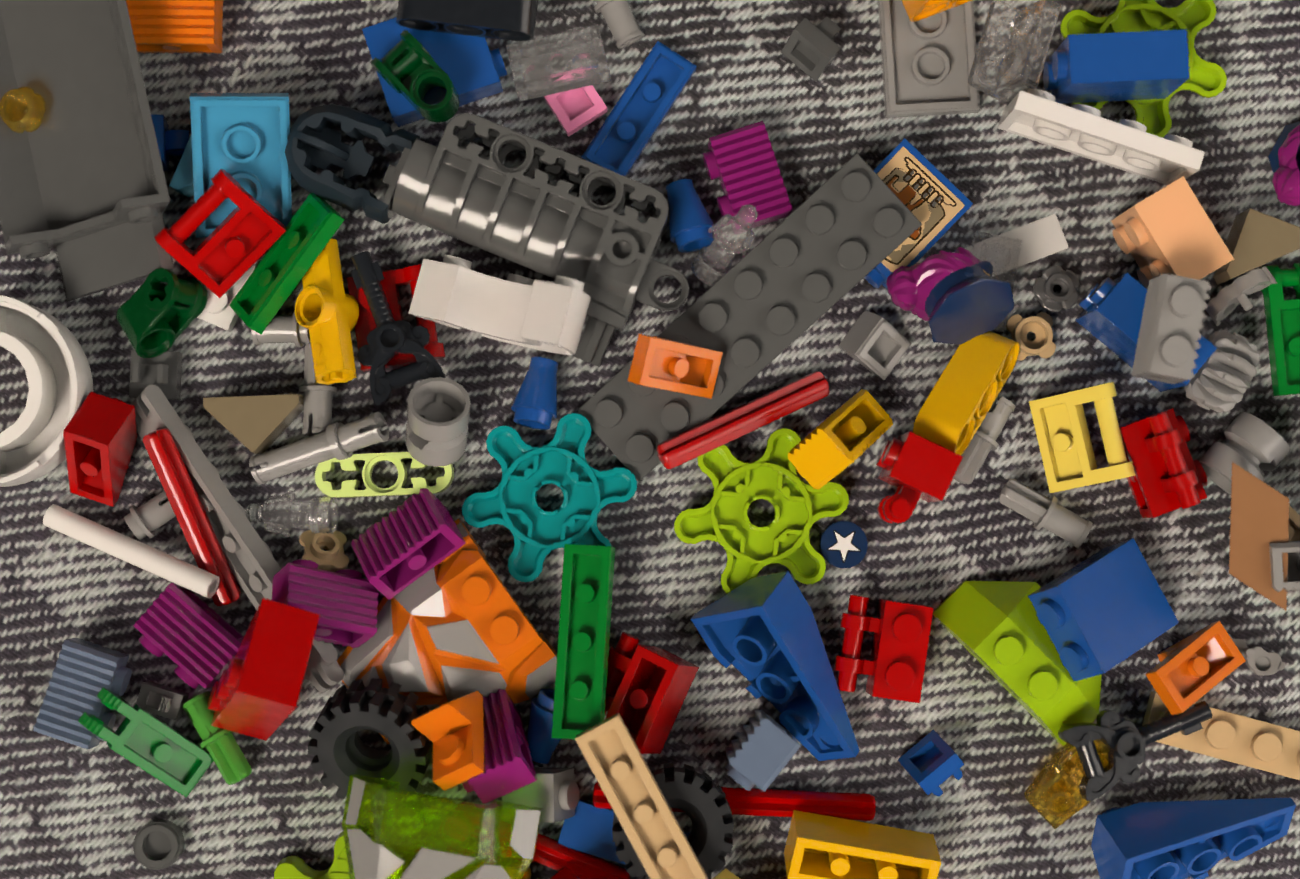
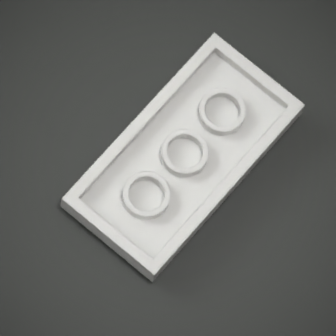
(1087, 134)

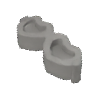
(1237, 292)
(1258, 659)

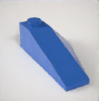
(777, 647)
(1185, 836)

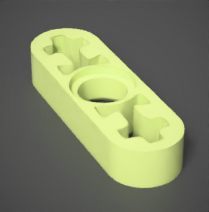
(349, 488)

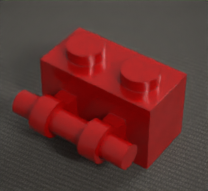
(1162, 464)
(917, 471)
(897, 648)
(649, 691)

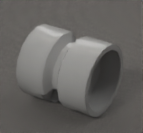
(437, 421)
(1249, 445)

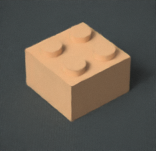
(1171, 235)

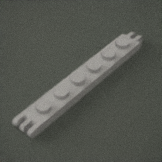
(242, 546)

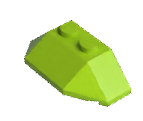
(1010, 642)

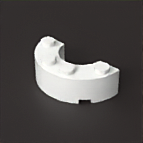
(512, 310)
(57, 384)

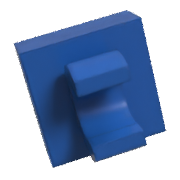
(169, 141)
(931, 763)

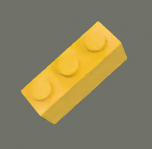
(853, 849)

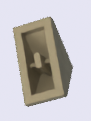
(1256, 241)
(255, 419)

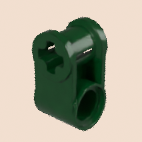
(414, 72)
(156, 313)

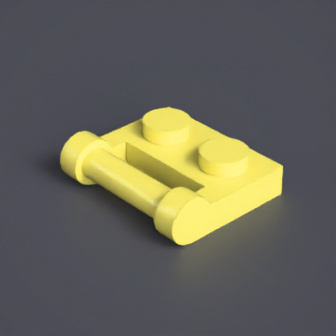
(1067, 442)

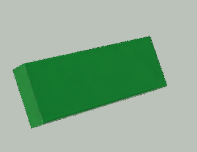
(286, 263)

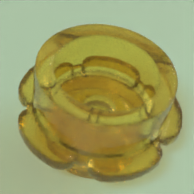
(13, 106)

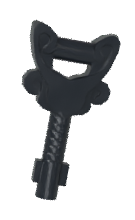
(390, 337)
(1124, 743)

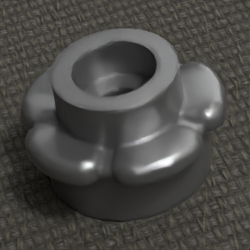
(1044, 290)

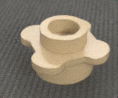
(1041, 327)
(329, 560)

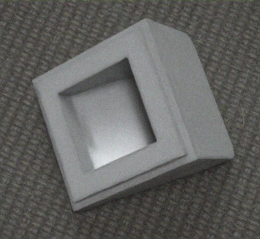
(875, 344)

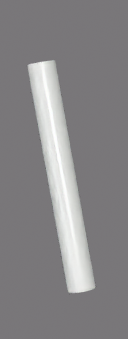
(131, 551)

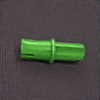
(218, 741)

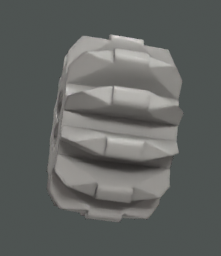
(1225, 374)

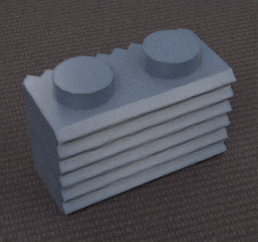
(73, 689)
(760, 752)

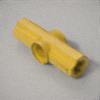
(329, 316)

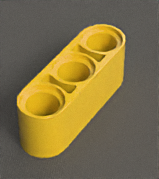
(966, 391)

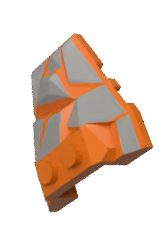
(454, 637)

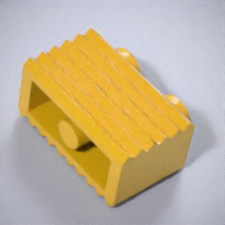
(840, 439)

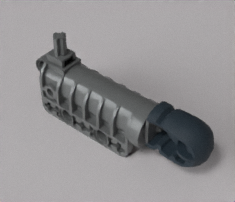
(501, 206)

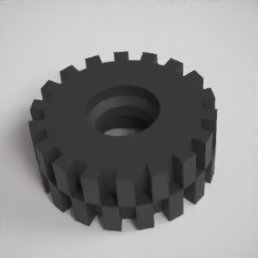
(374, 708)
(704, 805)

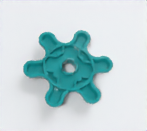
(525, 472)

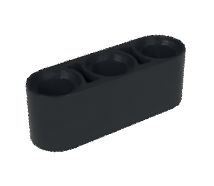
(479, 18)

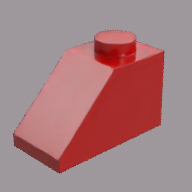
(100, 447)

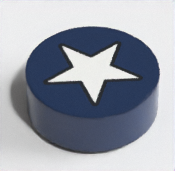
(843, 544)

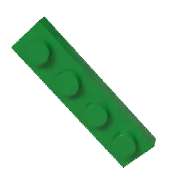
(583, 639)

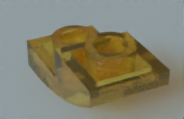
(1056, 786)

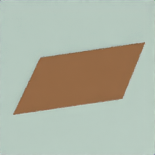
(1257, 520)

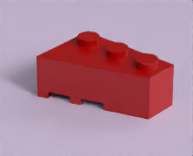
(266, 671)

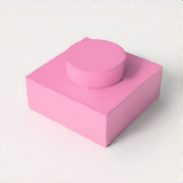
(576, 107)

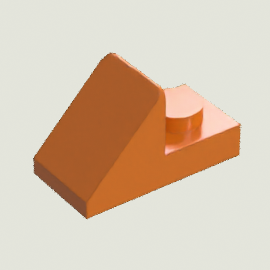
(674, 366)
(1194, 667)
(456, 739)

